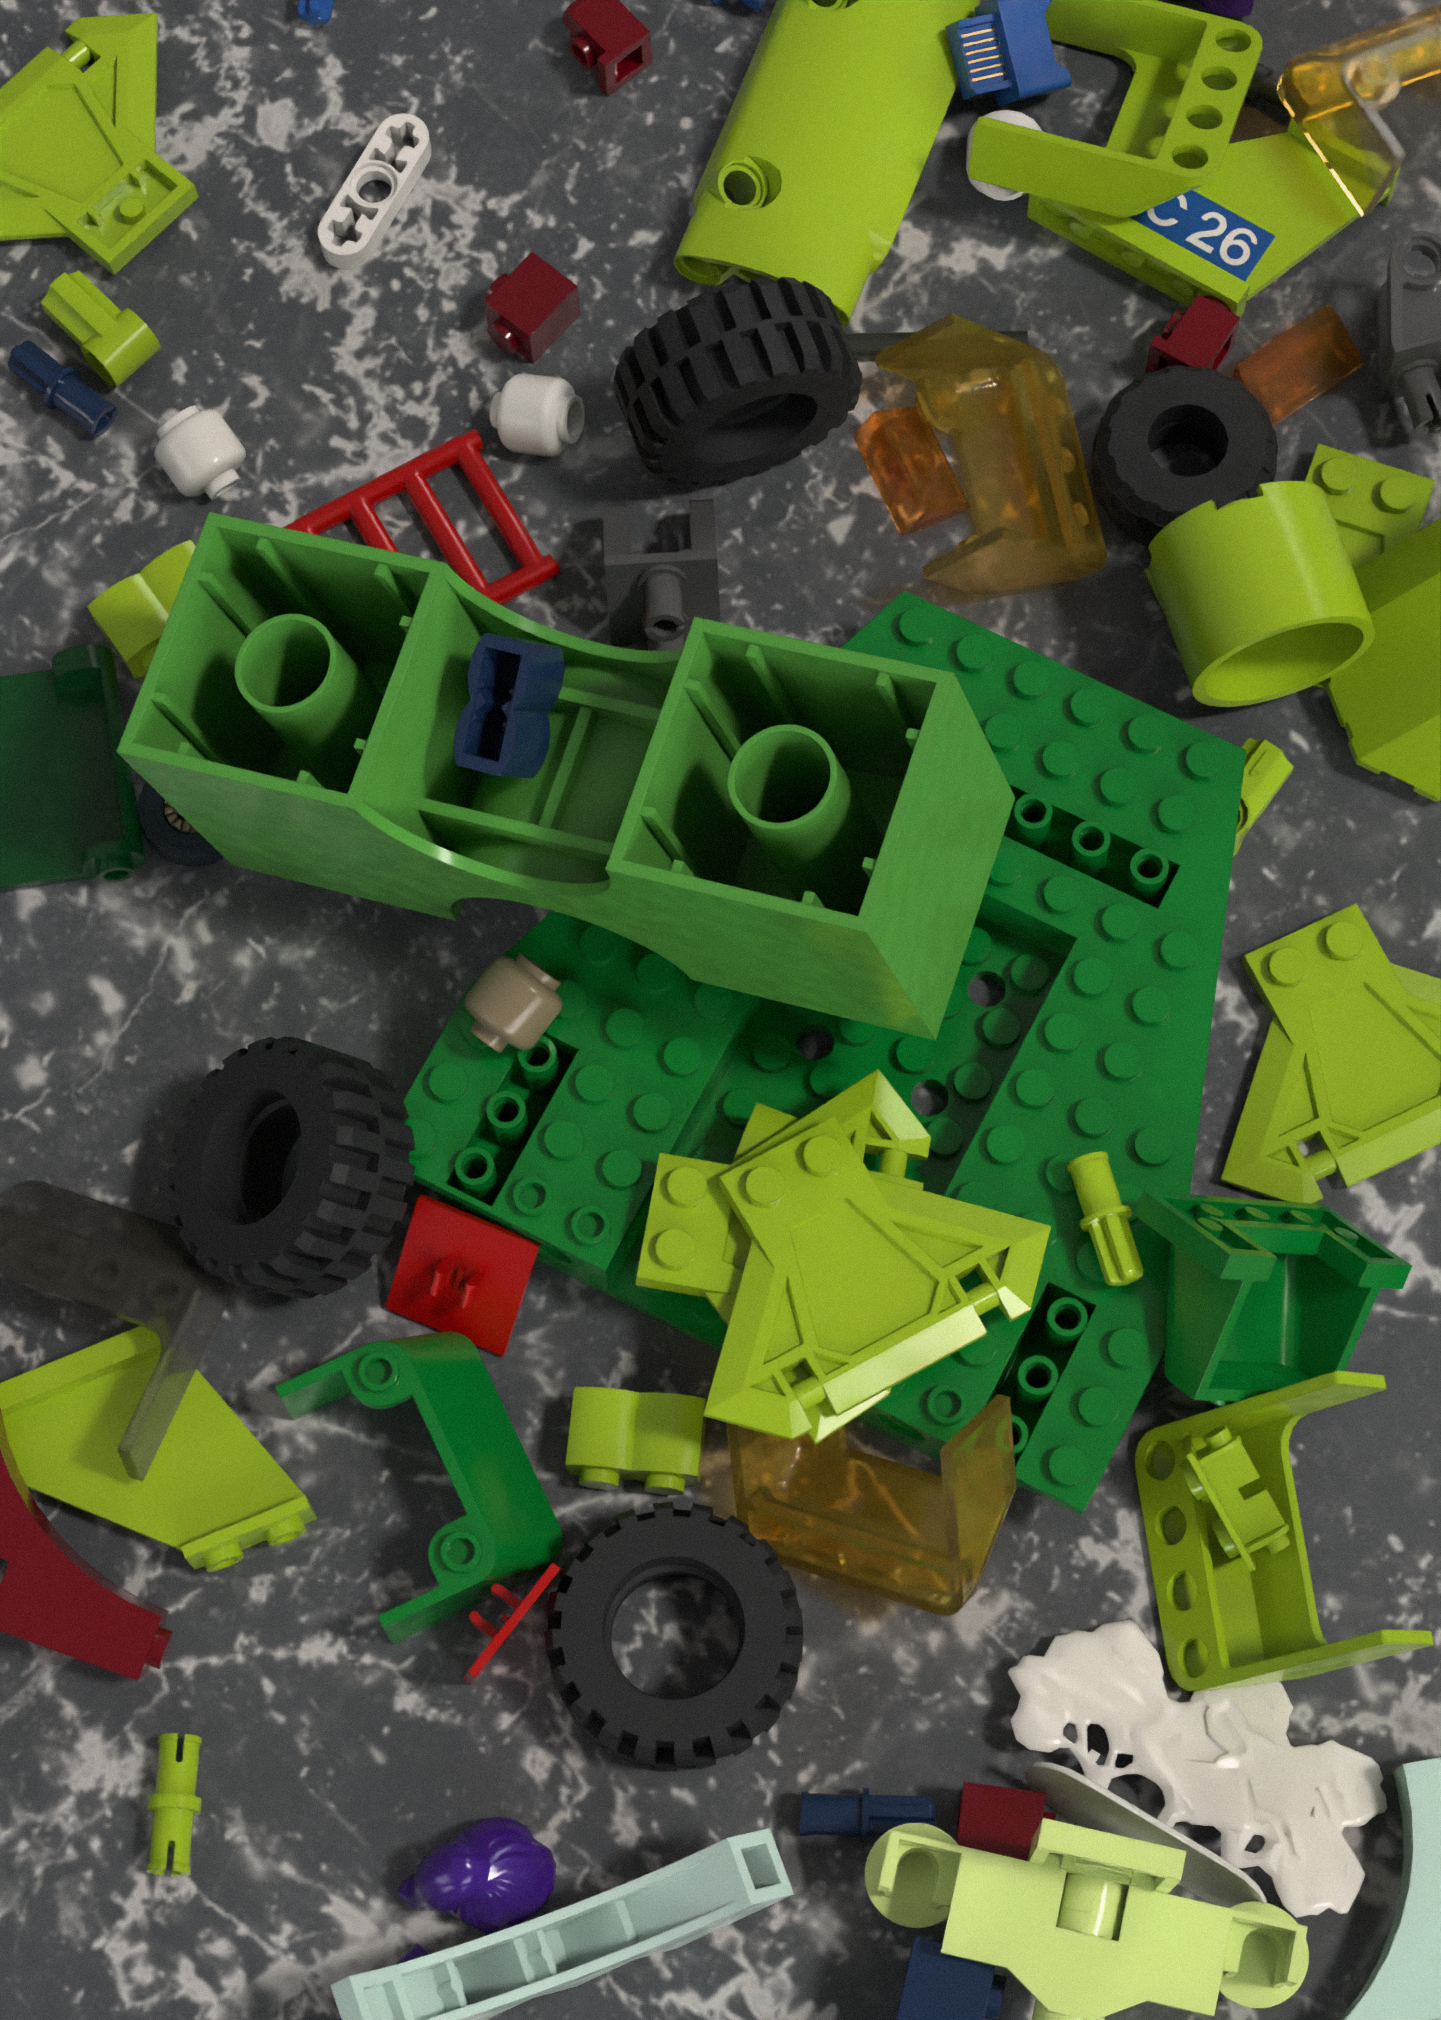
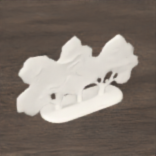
(1215, 1760)

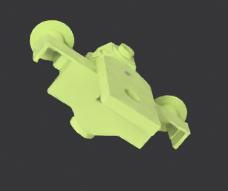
(1087, 1921)

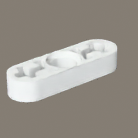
(378, 216)

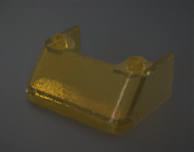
(1343, 86)
(1014, 454)
(879, 1520)

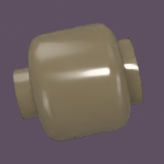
(513, 1003)

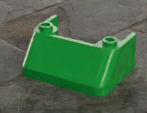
(508, 1521)

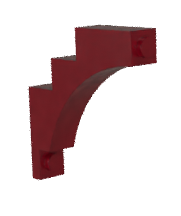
(63, 1600)

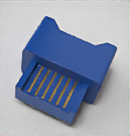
(1006, 52)

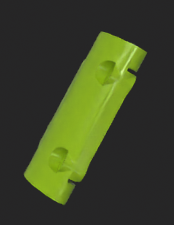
(832, 139)

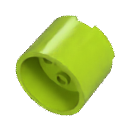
(1260, 595)

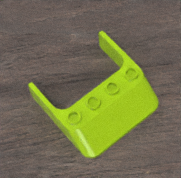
(1172, 123)
(1215, 1614)

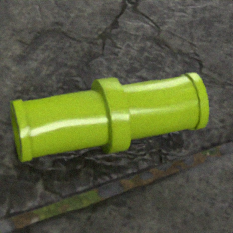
(174, 1805)

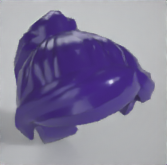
(485, 1876)

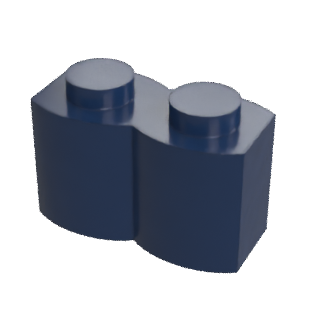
(507, 720)

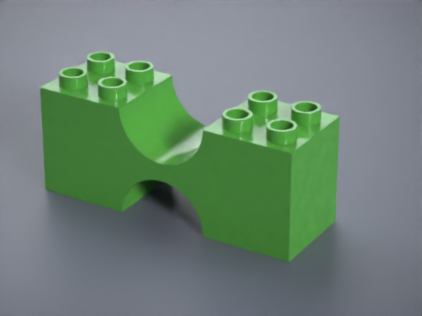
(726, 802)

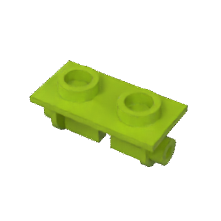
(1244, 1521)

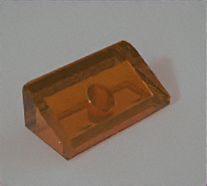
(1300, 364)
(910, 469)

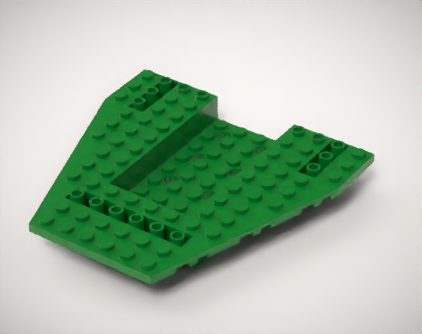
(1108, 969)

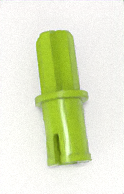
(1106, 1218)

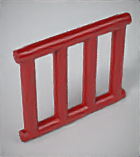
(412, 478)

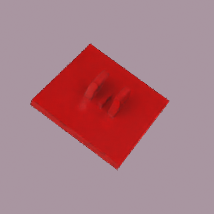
(462, 1274)
(520, 1609)

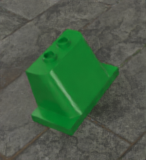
(1262, 1291)

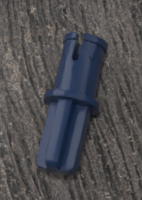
(62, 388)
(861, 1814)

